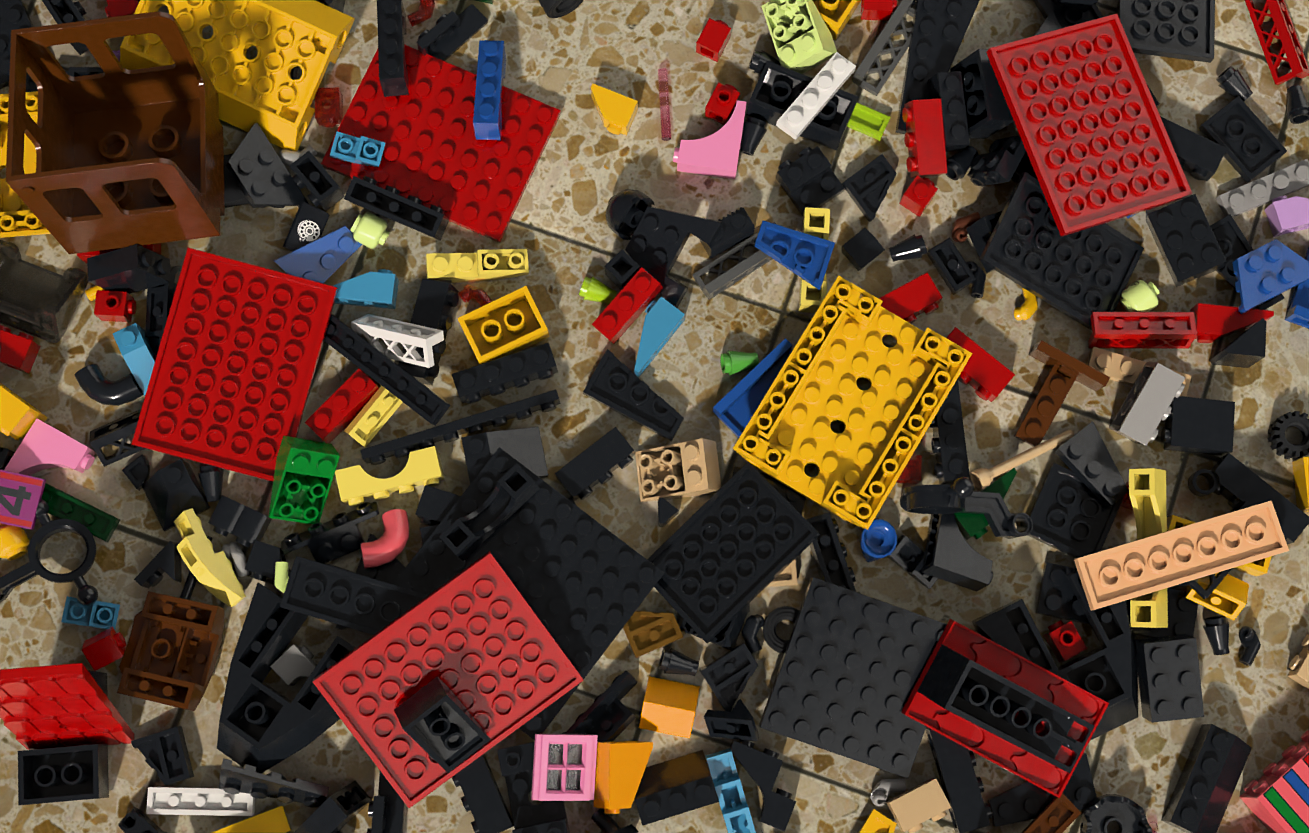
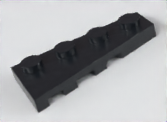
(625, 393)
(1028, 800)

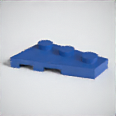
(796, 251)

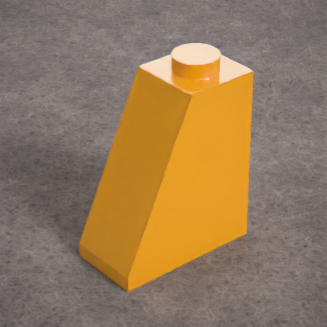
(619, 773)

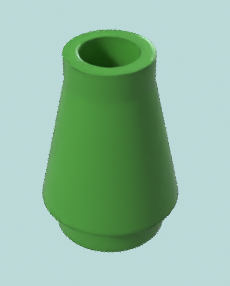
(735, 362)

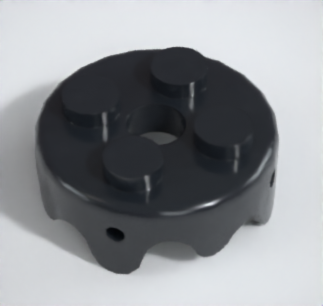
(1113, 807)

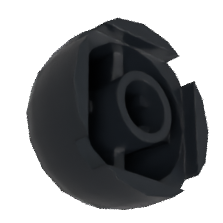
(626, 211)

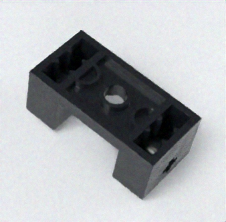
(546, 817)

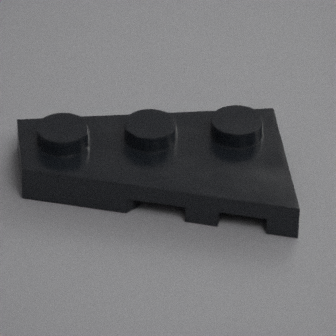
(1093, 465)

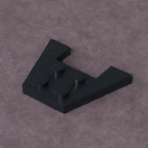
(660, 241)

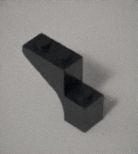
(764, 769)

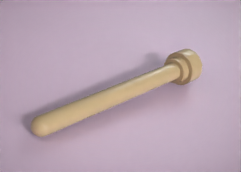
(983, 477)

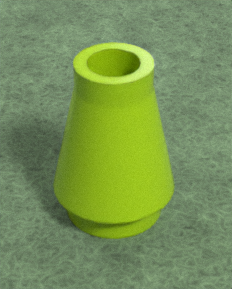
(596, 291)

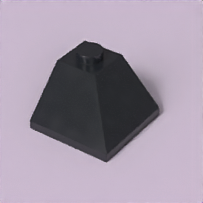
(174, 491)

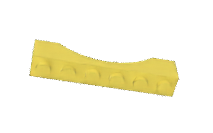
(1148, 500)

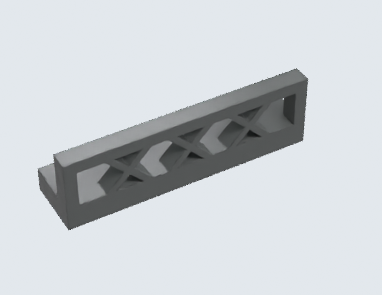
(879, 46)
(728, 278)

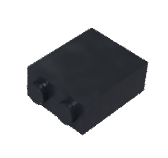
(129, 269)
(1199, 426)

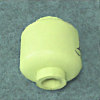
(370, 230)
(1140, 297)

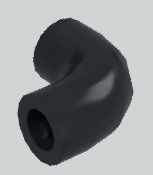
(106, 391)

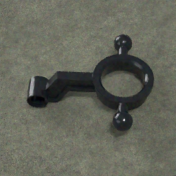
(963, 499)
(86, 593)

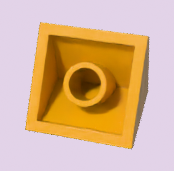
(669, 707)

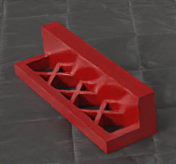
(1287, 35)
(1114, 329)

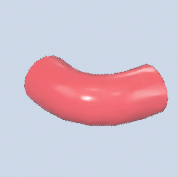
(390, 543)

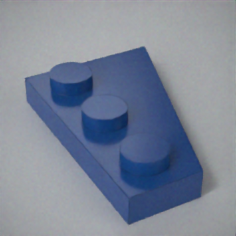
(321, 257)

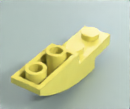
(478, 266)
(210, 568)

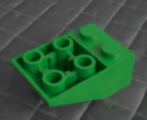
(302, 479)

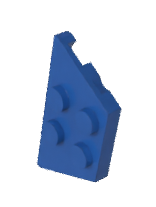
(1268, 273)

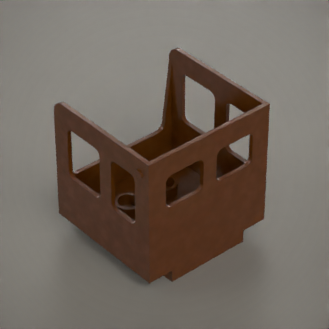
(120, 149)

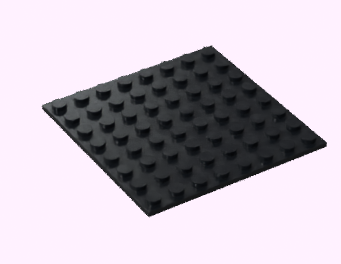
(560, 560)

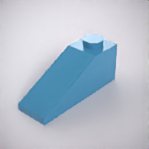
(369, 290)
(659, 326)
(136, 353)

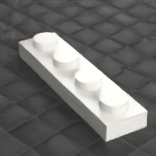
(816, 95)
(198, 802)

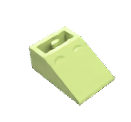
(798, 34)

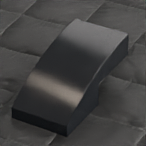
(911, 560)

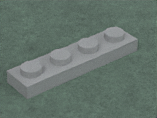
(1265, 189)

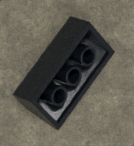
(779, 89)
(1207, 781)

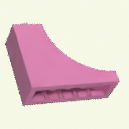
(716, 153)
(49, 448)

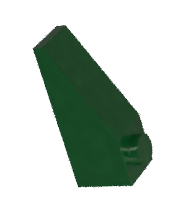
(976, 524)

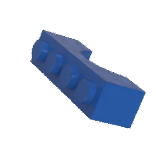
(488, 92)

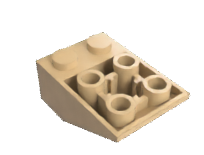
(678, 470)

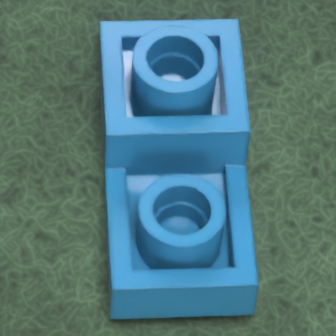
(357, 150)
(97, 615)

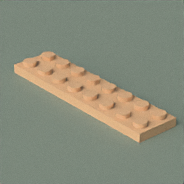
(1181, 555)

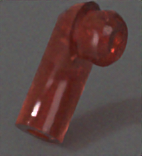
(424, 12)
(476, 293)

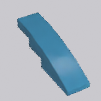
(730, 792)

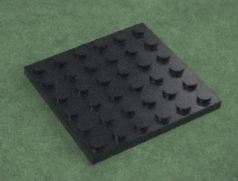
(851, 677)

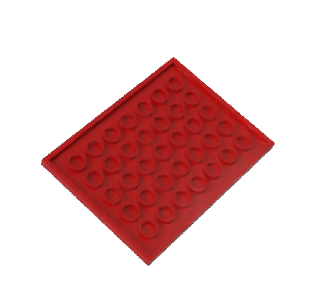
(1088, 124)
(434, 144)
(234, 364)
(479, 643)

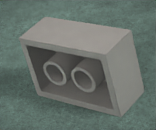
(1148, 403)

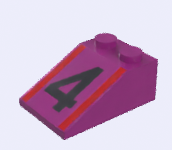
(19, 499)

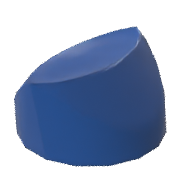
(878, 540)

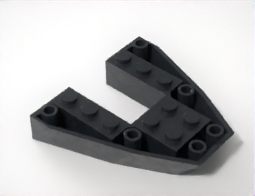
(1104, 672)
(255, 720)

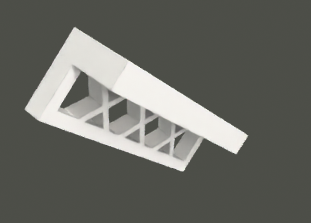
(396, 331)

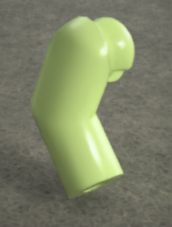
(281, 575)

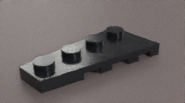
(1234, 246)
(272, 785)

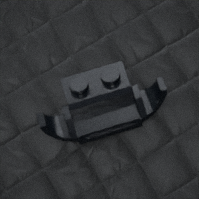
(158, 307)

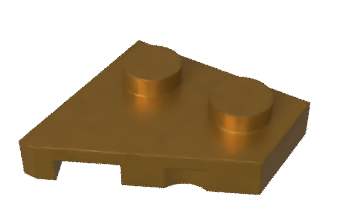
(651, 631)

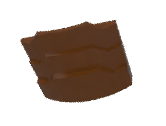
(172, 651)

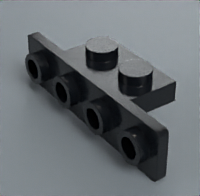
(451, 32)
(334, 537)
(607, 715)
(386, 809)

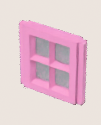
(564, 767)

